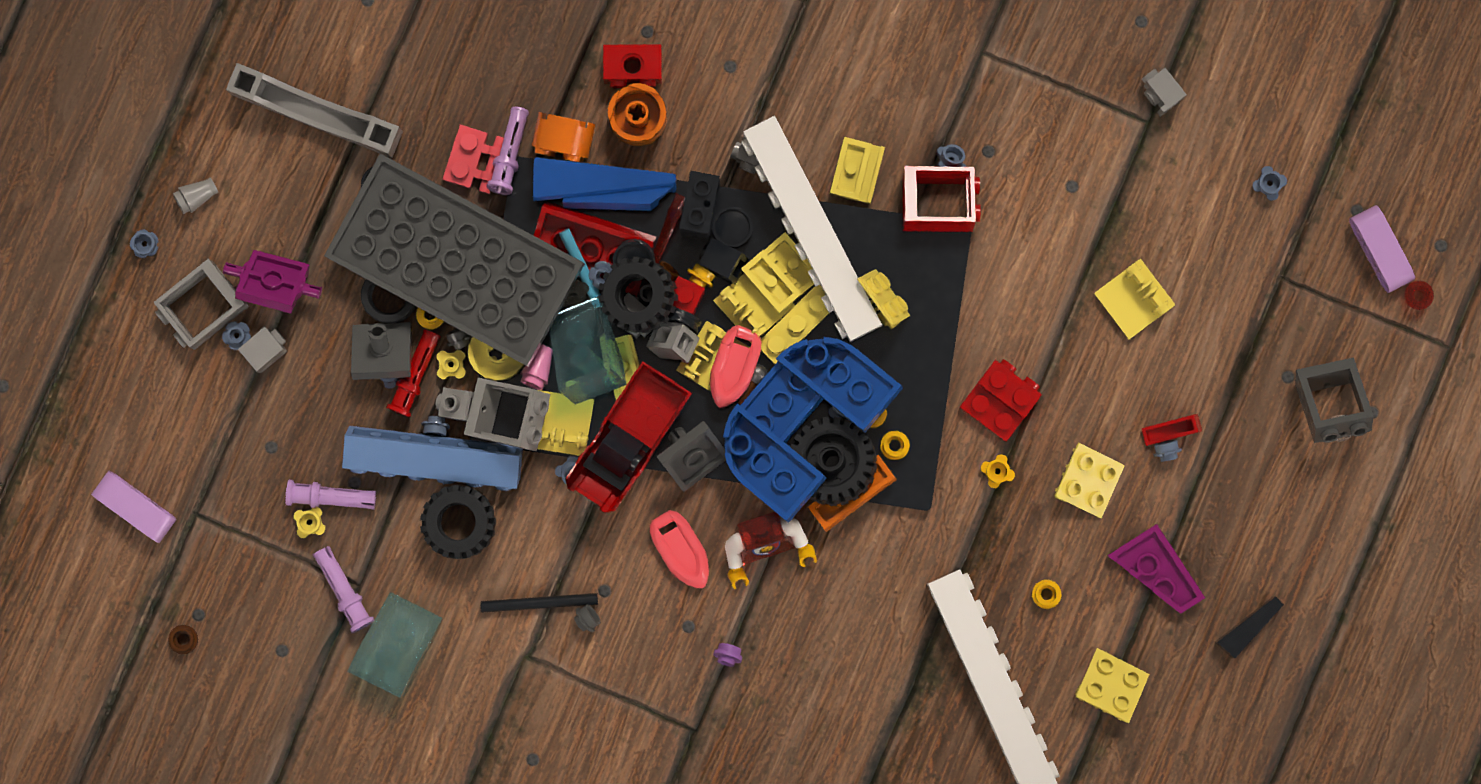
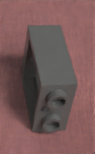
(1329, 376)

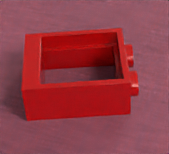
(939, 175)

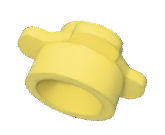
(457, 370)
(303, 528)

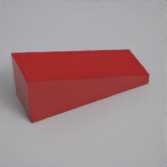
(1172, 429)

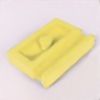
(857, 170)

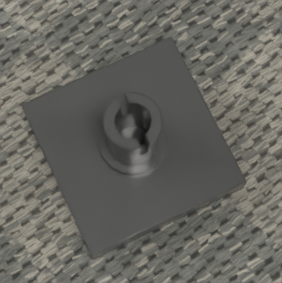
(381, 351)
(692, 455)

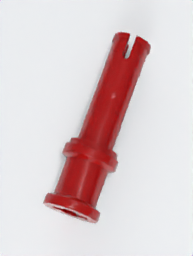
(409, 386)

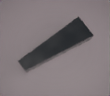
(1241, 635)

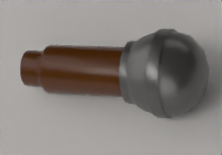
(759, 373)

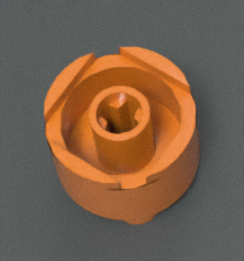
(629, 100)
(563, 136)

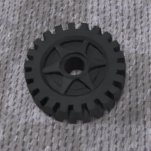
(855, 464)

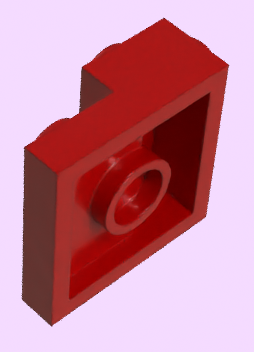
(1001, 399)

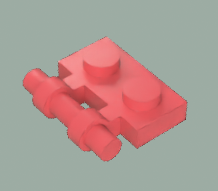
(466, 156)

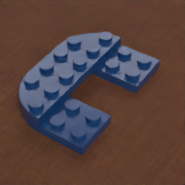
(783, 402)

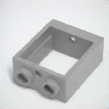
(167, 315)
(488, 395)

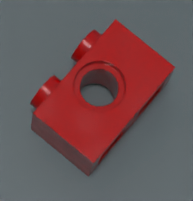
(618, 55)

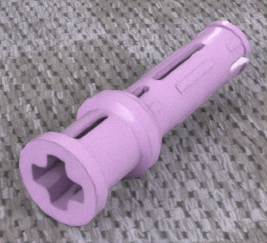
(506, 164)
(316, 495)
(348, 601)

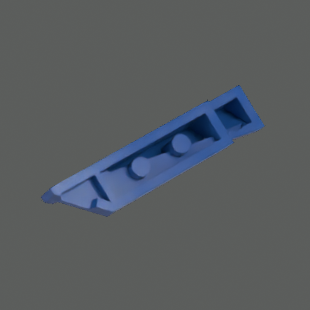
(599, 185)

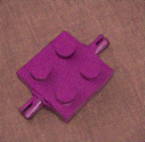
(272, 281)

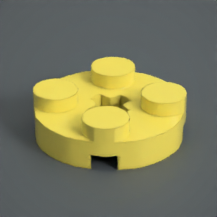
(489, 366)

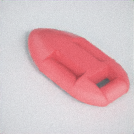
(734, 366)
(681, 549)

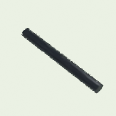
(539, 602)

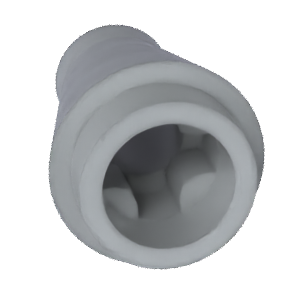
(194, 195)

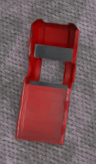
(642, 410)

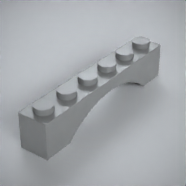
(314, 111)

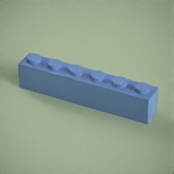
(432, 458)

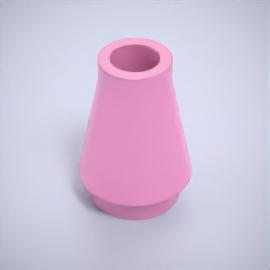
(538, 372)

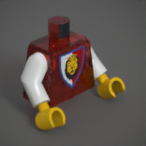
(764, 538)

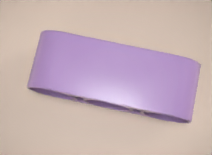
(1382, 249)
(134, 506)

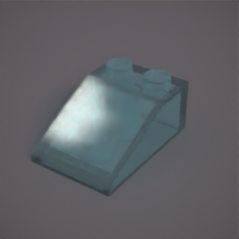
(585, 352)
(395, 645)

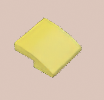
(780, 273)

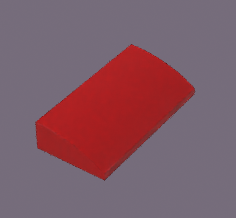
(594, 236)

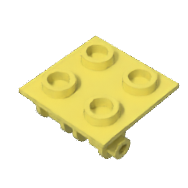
(1134, 299)
(748, 306)
(892, 307)
(704, 355)
(566, 425)
(1089, 480)
(1112, 685)

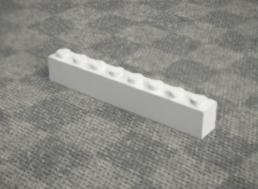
(812, 229)
(991, 681)

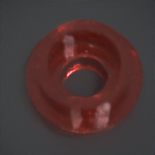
(1427, 291)

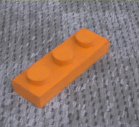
(829, 515)

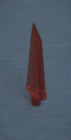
(673, 214)

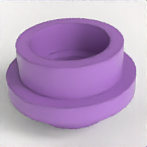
(728, 654)

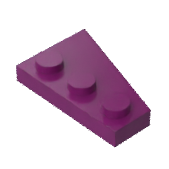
(1158, 566)

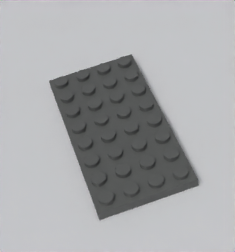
(454, 260)

